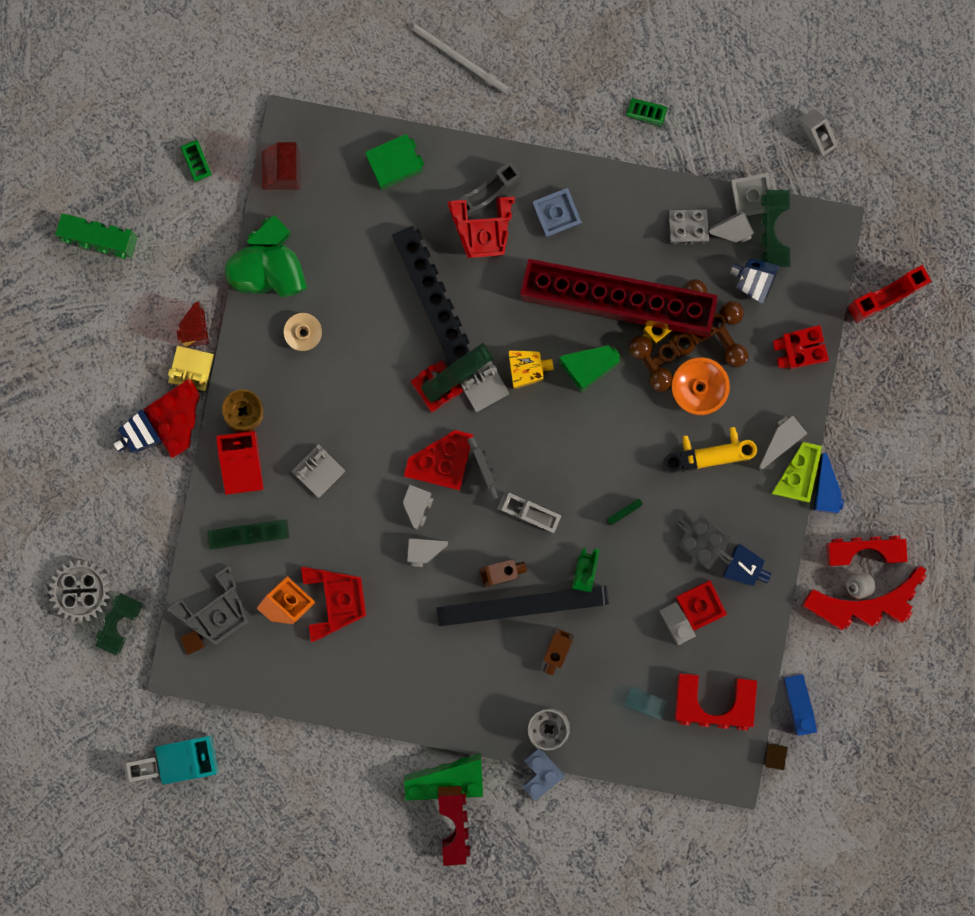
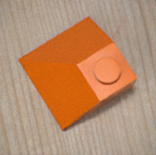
(285, 603)

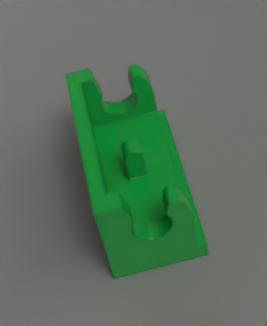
(585, 570)

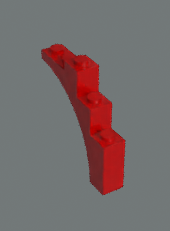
(893, 604)

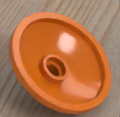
(705, 373)

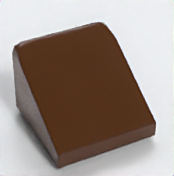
(192, 642)

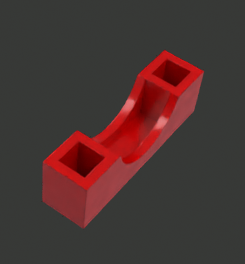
(891, 550)

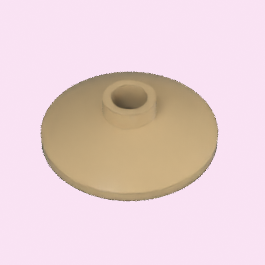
(300, 322)

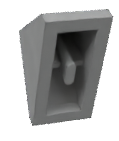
(141, 769)

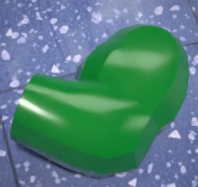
(265, 268)

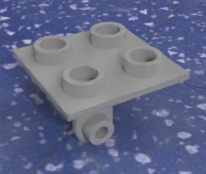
(688, 226)
(484, 387)
(318, 471)

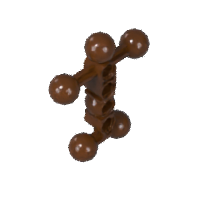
(661, 378)

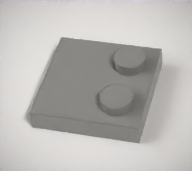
(748, 193)

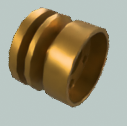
(242, 400)

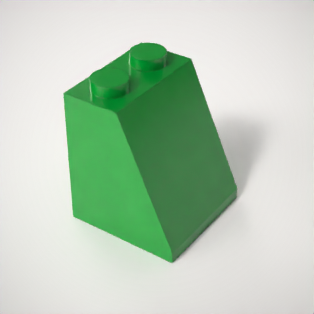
(589, 365)

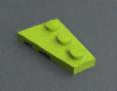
(800, 474)

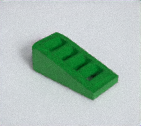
(650, 120)
(202, 158)

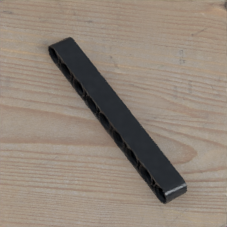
(521, 606)

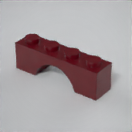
(451, 805)

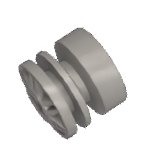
(537, 728)

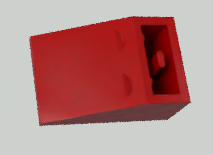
(240, 462)

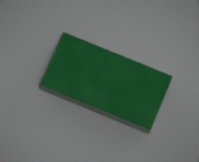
(624, 512)

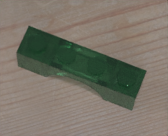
(774, 204)

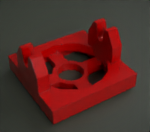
(418, 382)

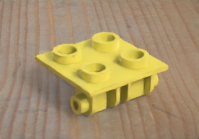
(191, 365)

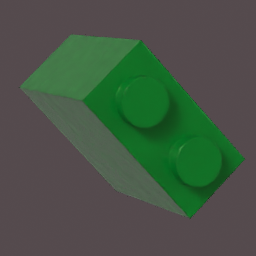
(395, 161)

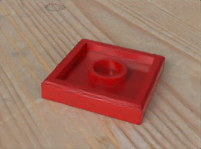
(701, 605)

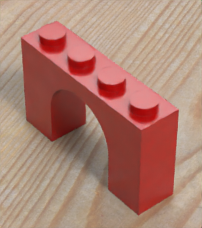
(903, 287)
(740, 714)

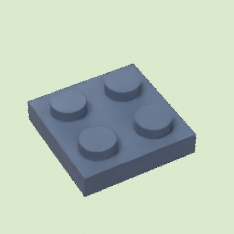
(557, 212)

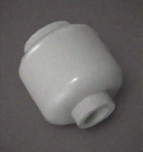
(860, 585)

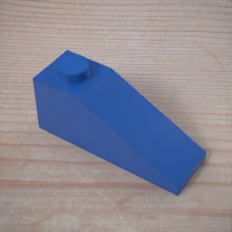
(828, 493)
(800, 705)

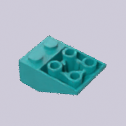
(187, 760)

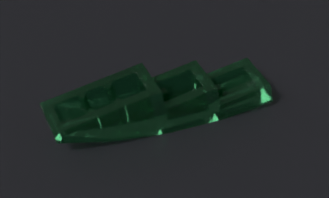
(457, 372)
(248, 534)

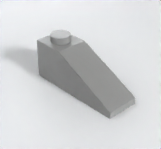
(783, 438)

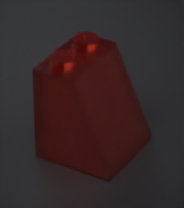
(281, 167)

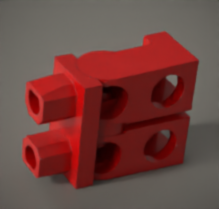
(795, 348)

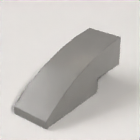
(529, 512)

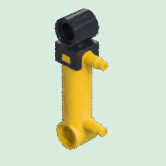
(710, 456)

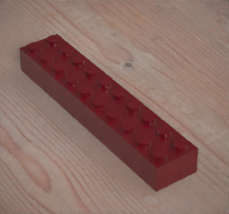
(619, 297)

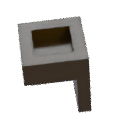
(776, 756)

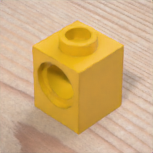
(655, 338)

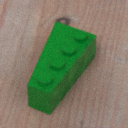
(96, 236)
(464, 773)

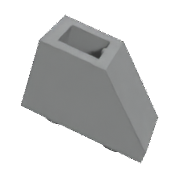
(415, 503)

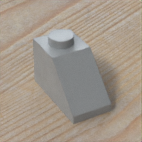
(818, 131)
(733, 228)
(423, 551)
(677, 623)

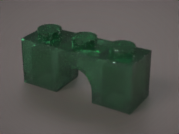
(109, 638)

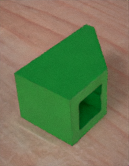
(270, 234)

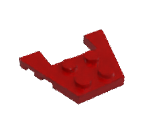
(482, 236)
(343, 600)

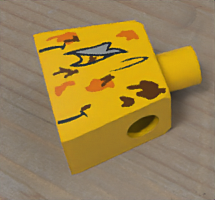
(527, 367)

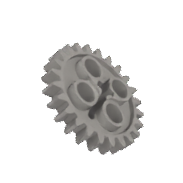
(80, 608)

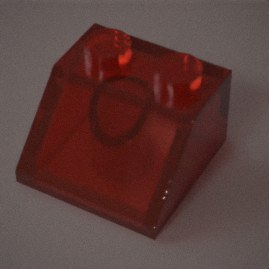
(193, 327)

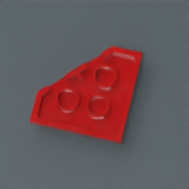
(175, 417)
(442, 461)

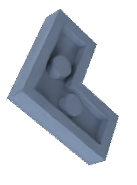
(546, 774)

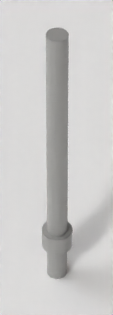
(490, 79)

